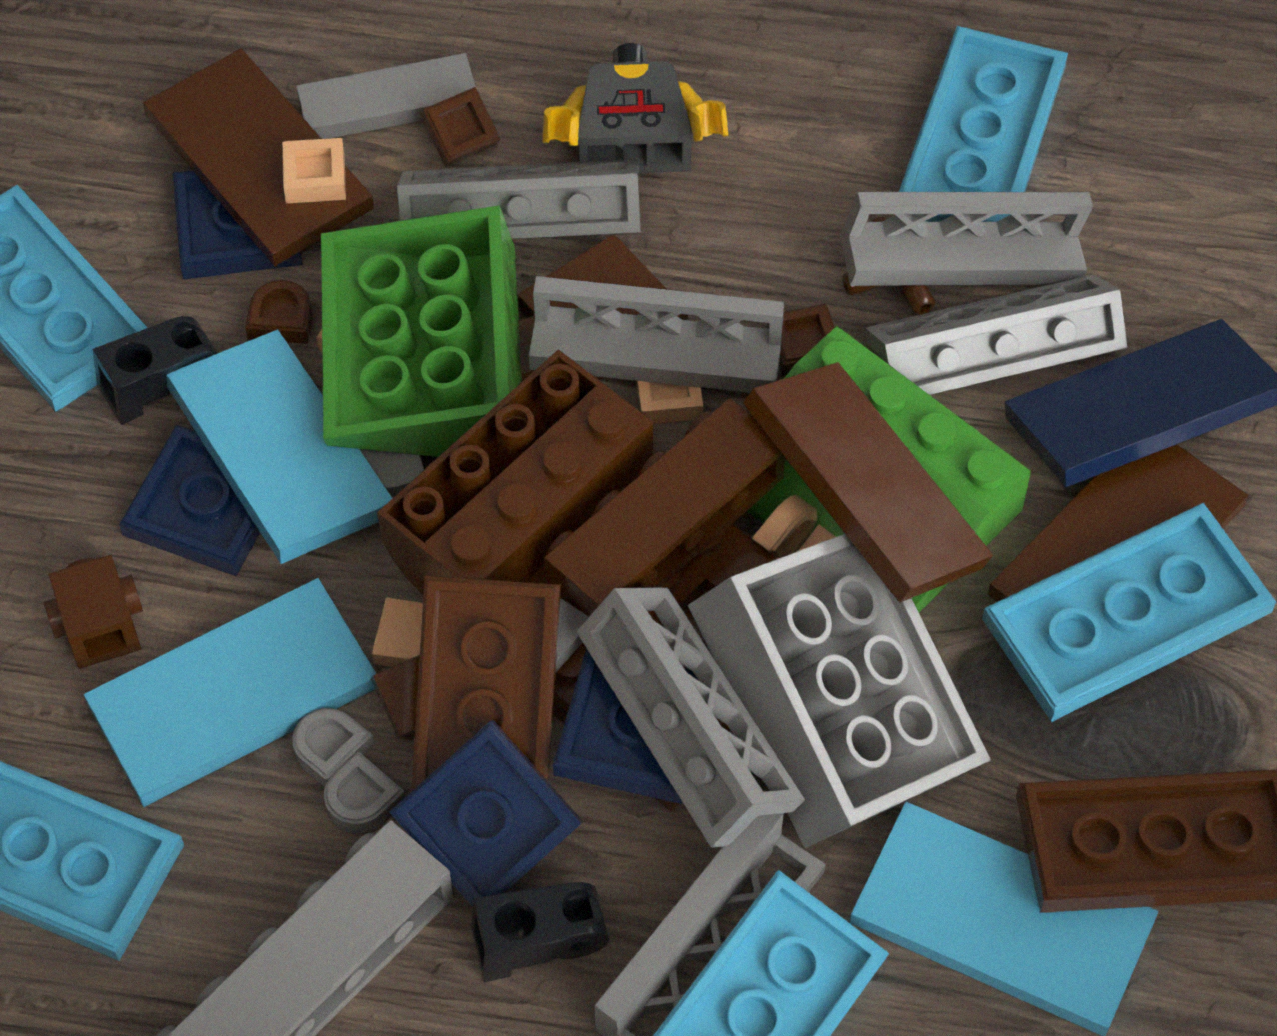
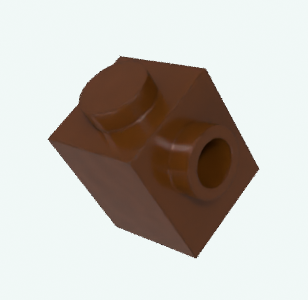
(94, 610)

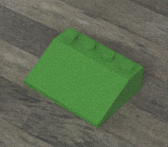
(417, 330)
(968, 467)

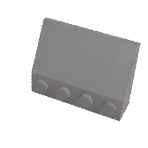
(839, 684)

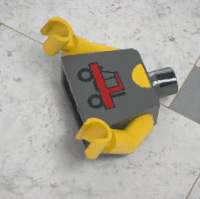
(635, 114)

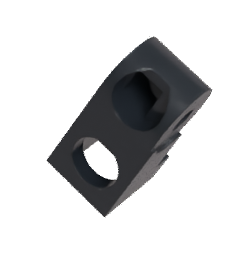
(135, 367)
(536, 927)

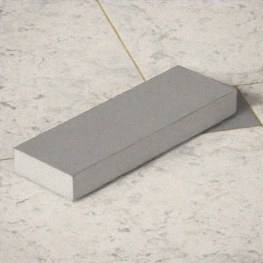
(382, 96)

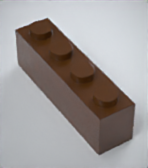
(668, 510)

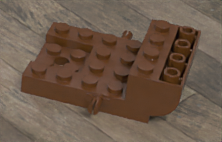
(526, 479)

